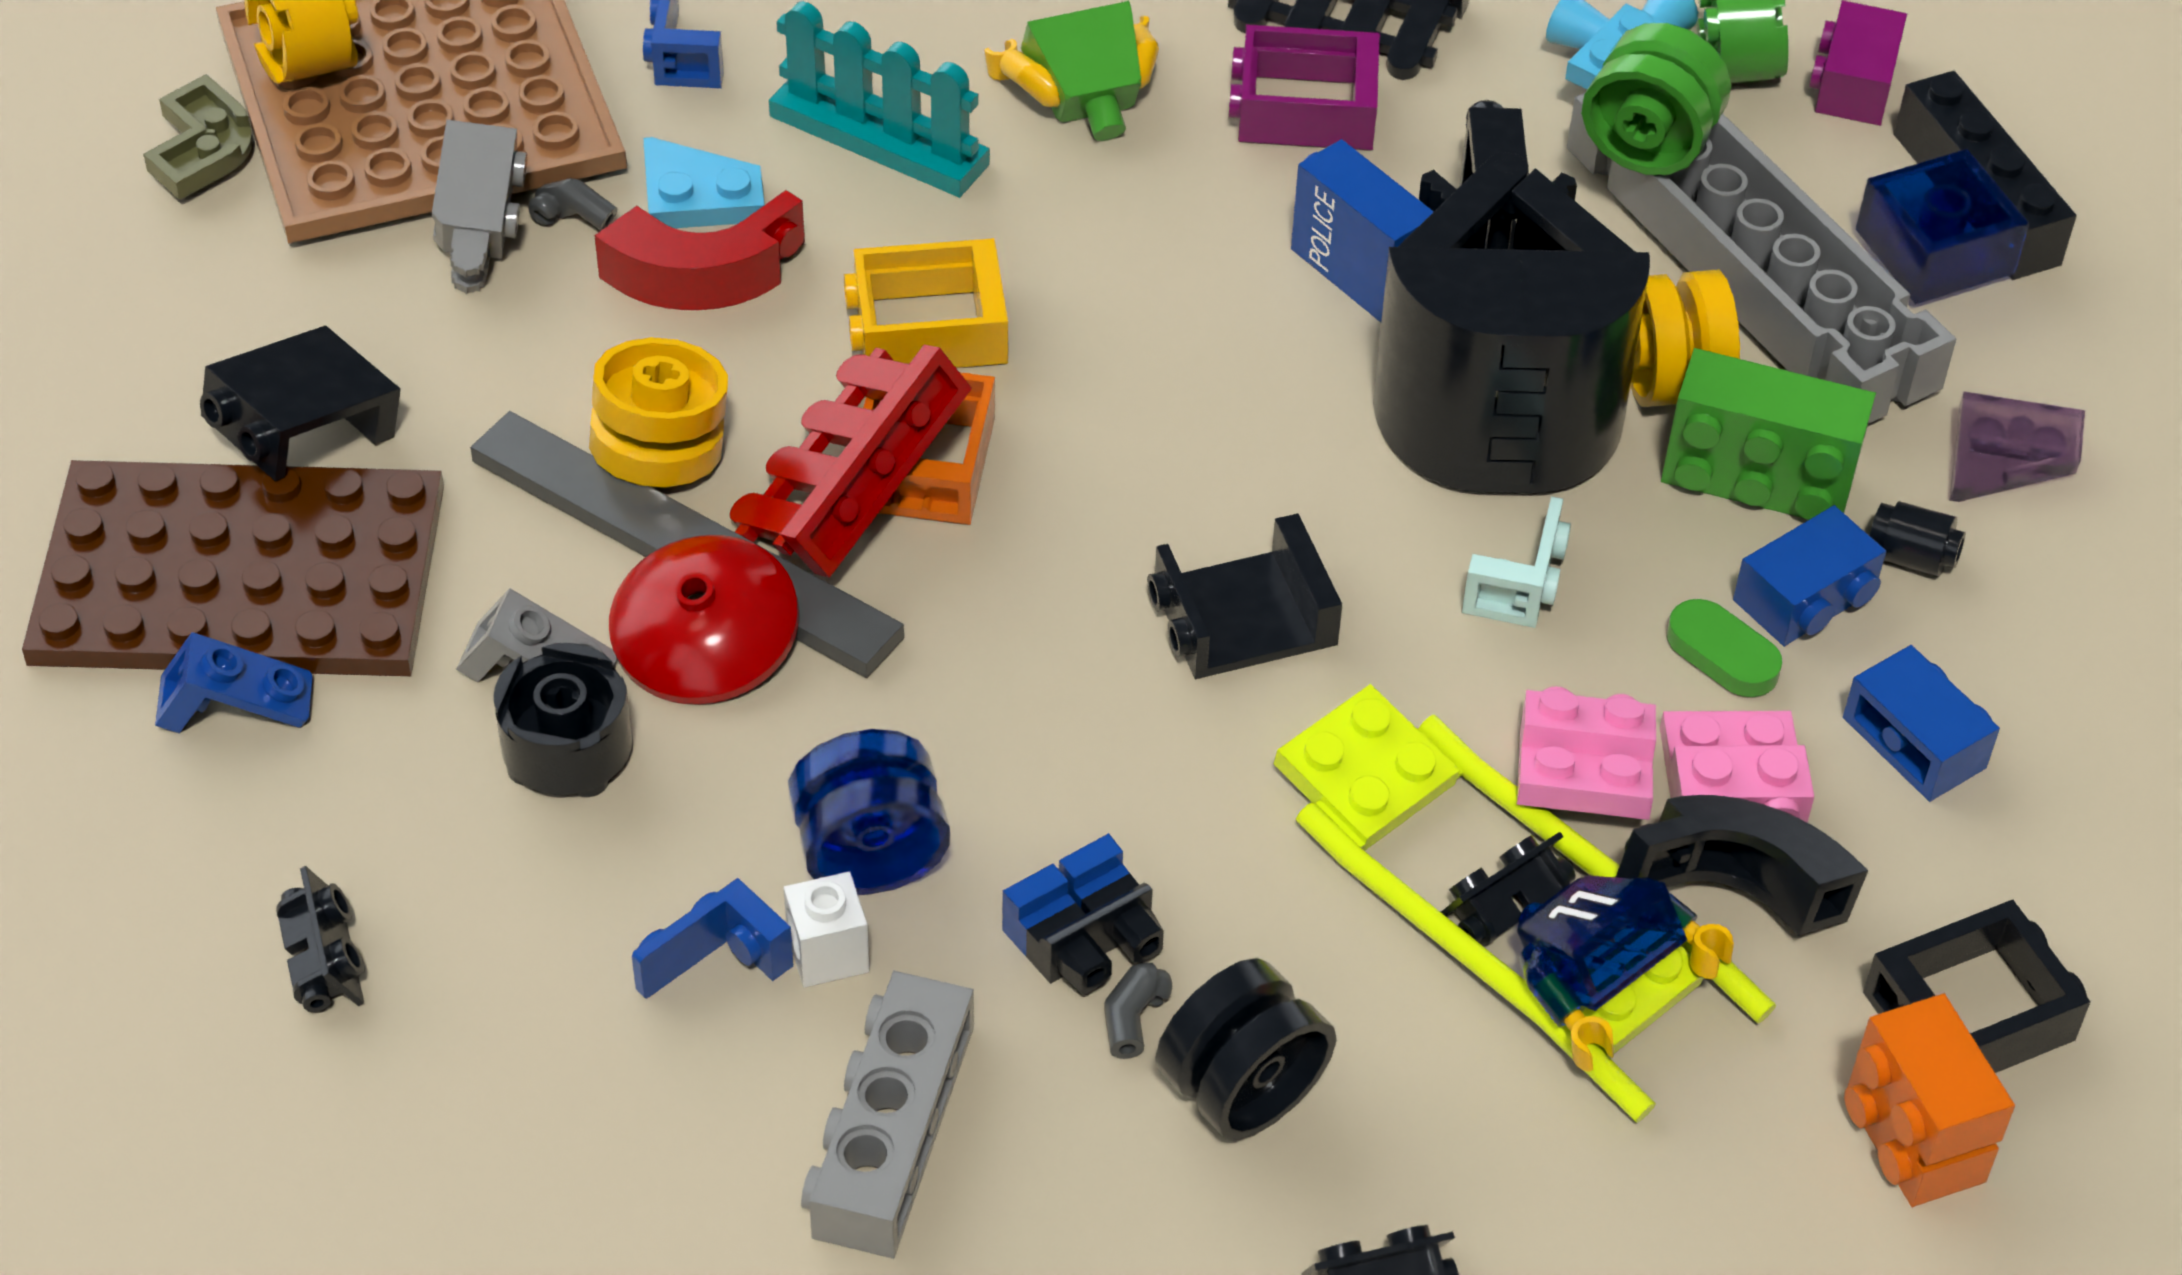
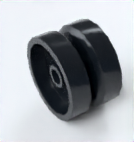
(1245, 1048)

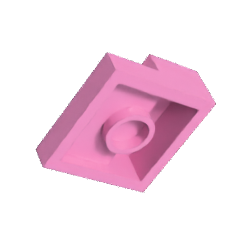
(1587, 753)
(1738, 757)

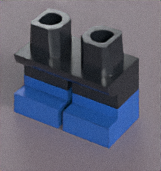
(1080, 913)

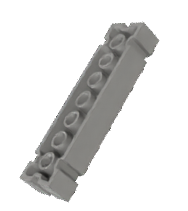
(1789, 266)

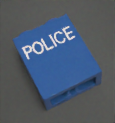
(1349, 219)

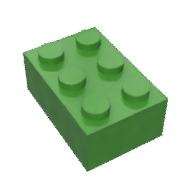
(1766, 435)

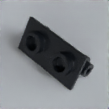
(1529, 872)
(318, 920)
(1409, 1253)

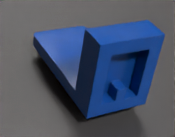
(681, 55)
(232, 676)
(719, 917)

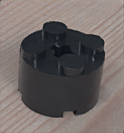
(563, 720)

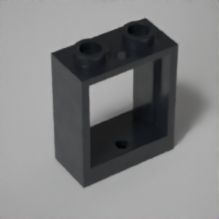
(2060, 995)

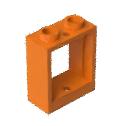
(944, 488)

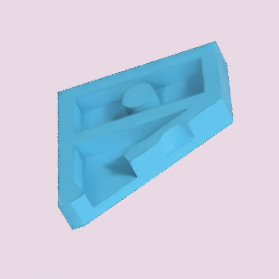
(698, 186)

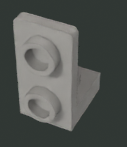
(518, 629)

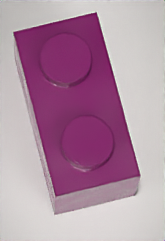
(1859, 62)

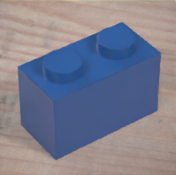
(1809, 576)
(1921, 722)

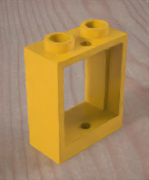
(930, 271)

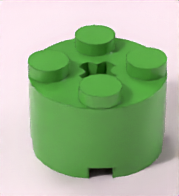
(1747, 37)

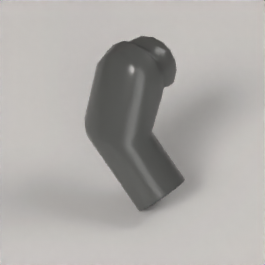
(570, 198)
(1137, 988)

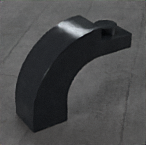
(1751, 848)

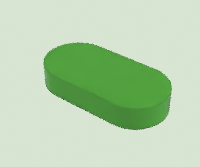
(1724, 647)

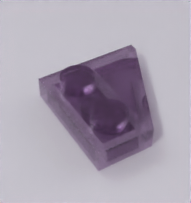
(2012, 444)

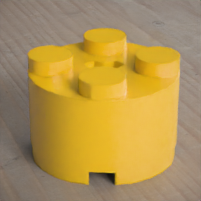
(303, 36)

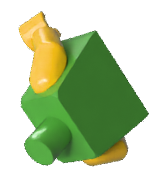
(1082, 64)

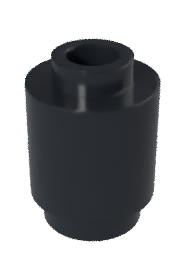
(1918, 537)

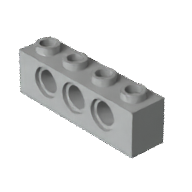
(873, 1207)

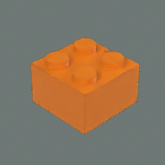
(1928, 1100)

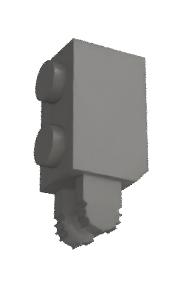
(474, 198)

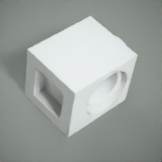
(827, 929)

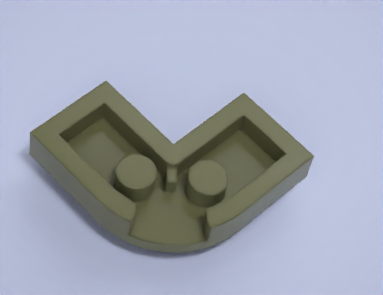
(211, 141)

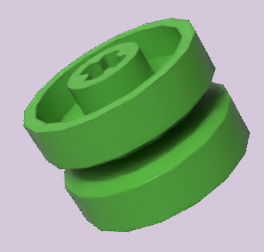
(1656, 99)

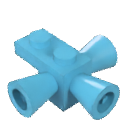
(1585, 28)

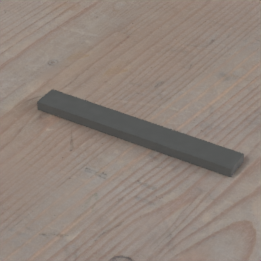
(649, 520)

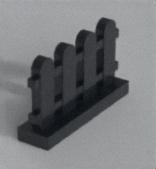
(1405, 51)

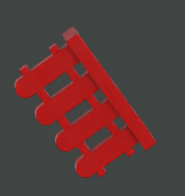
(876, 458)

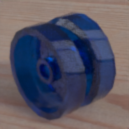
(869, 810)

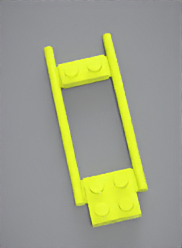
(1376, 770)

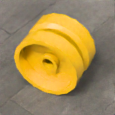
(1673, 323)
(658, 412)

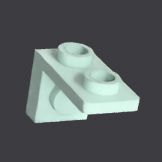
(1516, 590)

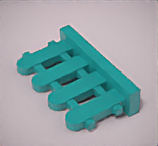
(875, 127)

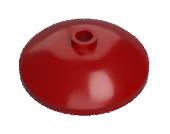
(709, 644)

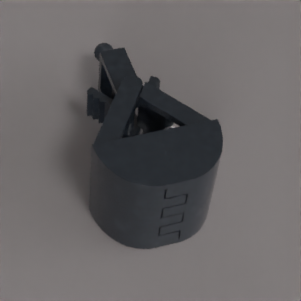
(1517, 269)

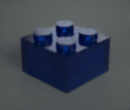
(1941, 226)

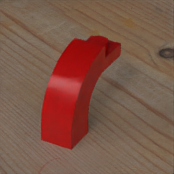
(696, 268)

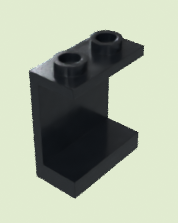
(292, 389)
(1248, 606)

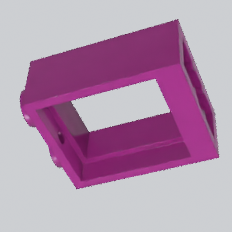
(1306, 56)

